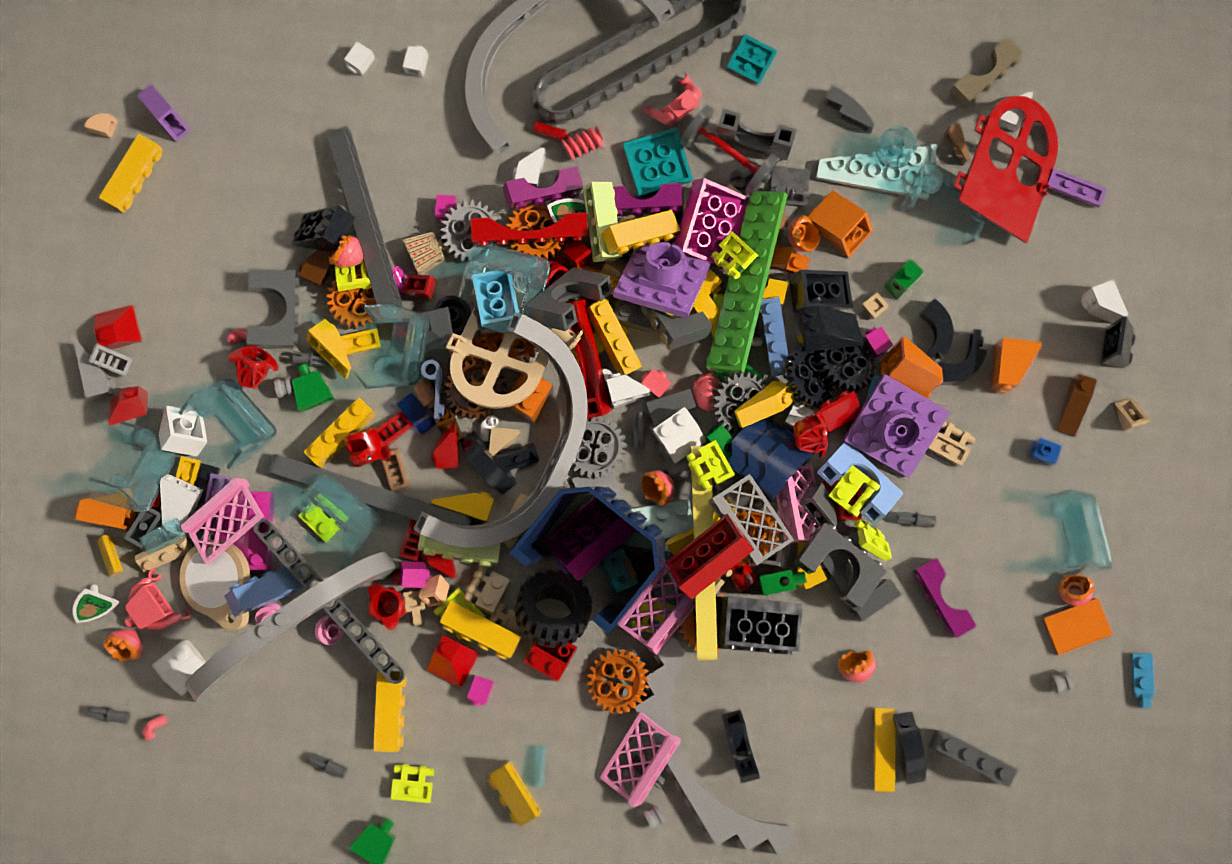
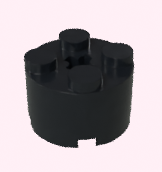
(459, 308)

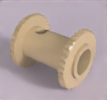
(568, 337)

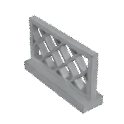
(723, 508)

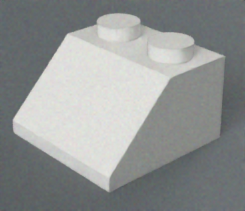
(1104, 302)
(182, 432)
(679, 434)
(179, 665)

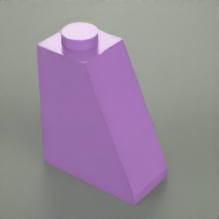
(163, 112)

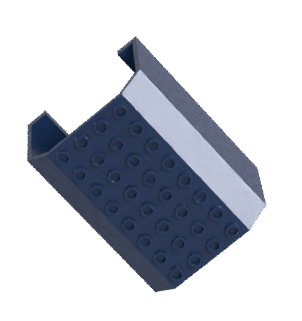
(529, 552)

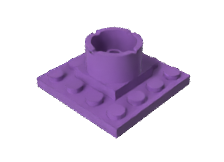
(662, 279)
(882, 415)

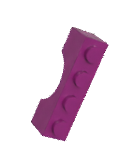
(521, 193)
(668, 198)
(931, 577)

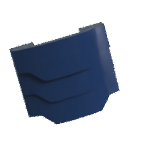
(767, 455)

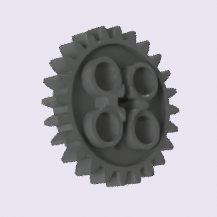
(744, 385)

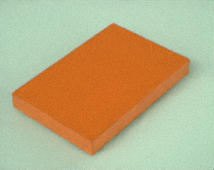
(1077, 626)

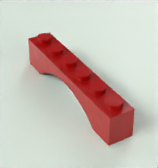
(487, 229)
(589, 363)

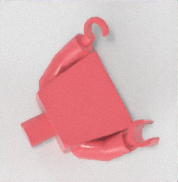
(679, 106)
(149, 607)

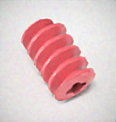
(583, 143)

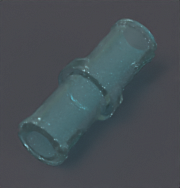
(539, 766)

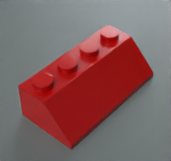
(709, 556)

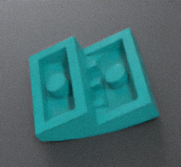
(752, 58)

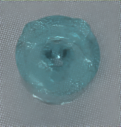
(905, 143)

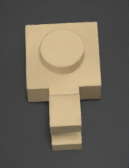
(414, 605)

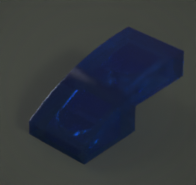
(416, 413)

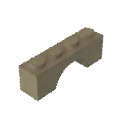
(970, 87)

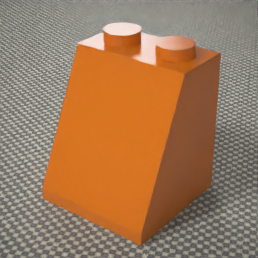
(841, 223)
(1011, 362)
(912, 367)
(535, 403)
(104, 514)

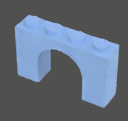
(880, 501)

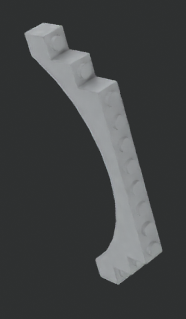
(717, 818)

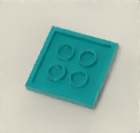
(657, 161)

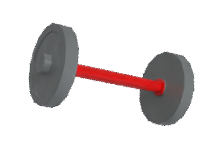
(697, 127)

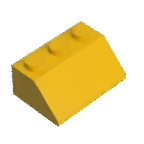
(514, 794)

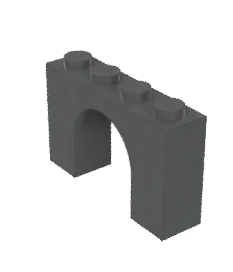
(736, 134)
(283, 284)
(549, 305)
(678, 331)
(659, 411)
(866, 572)
(881, 596)
(973, 757)

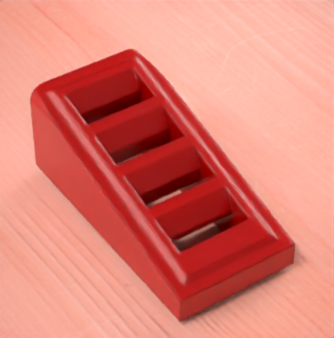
(395, 435)
(403, 553)

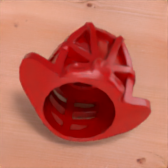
(251, 370)
(811, 434)
(386, 605)

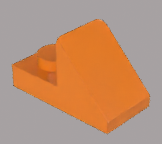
(787, 260)

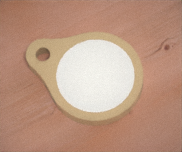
(207, 584)

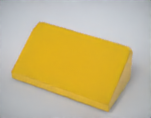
(109, 555)

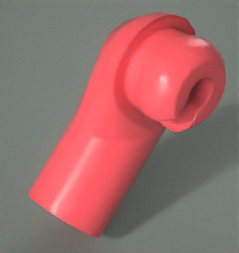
(237, 335)
(152, 725)

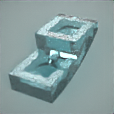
(162, 536)

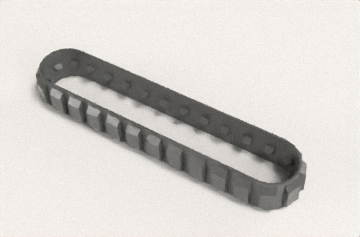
(640, 75)

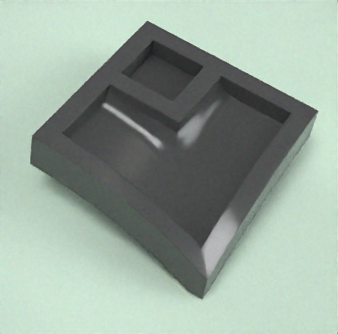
(439, 328)

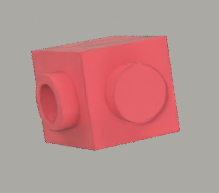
(656, 382)

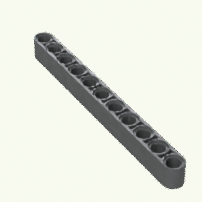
(365, 219)
(366, 492)
(338, 605)

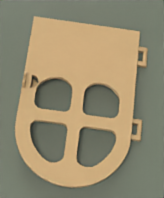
(484, 394)

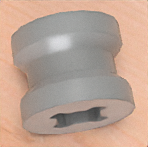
(284, 387)
(1061, 682)
(654, 817)

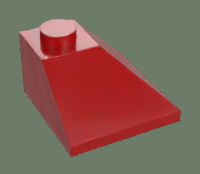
(117, 328)
(128, 405)
(452, 661)

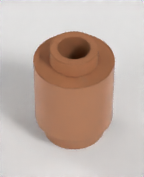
(425, 393)

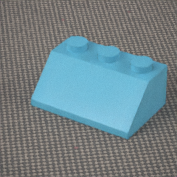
(495, 299)

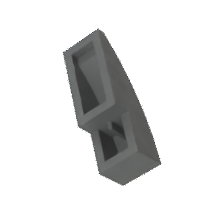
(849, 109)

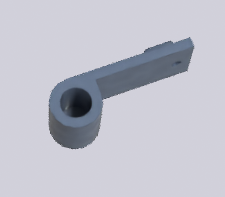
(432, 372)

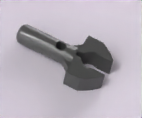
(744, 176)

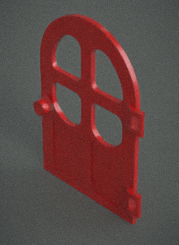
(998, 192)

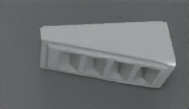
(124, 367)

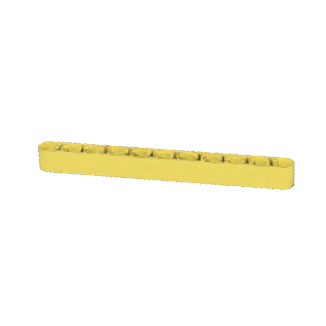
(706, 600)

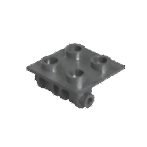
(792, 182)

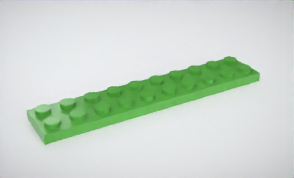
(745, 294)

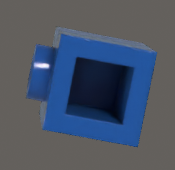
(1044, 451)

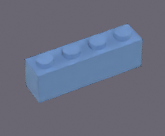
(774, 334)
(262, 591)

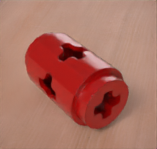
(745, 580)

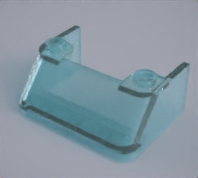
(934, 178)
(529, 271)
(406, 349)
(237, 414)
(141, 487)
(341, 506)
(1082, 531)

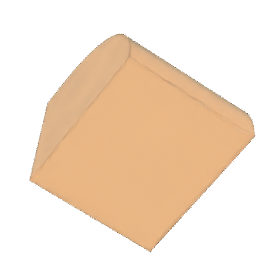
(101, 124)
(435, 591)

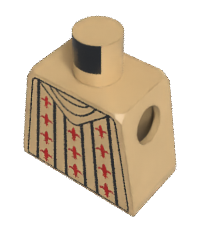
(425, 251)

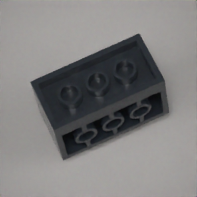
(758, 625)

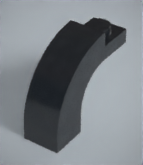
(942, 326)
(975, 357)
(486, 465)
(740, 746)
(911, 747)

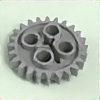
(463, 215)
(612, 449)

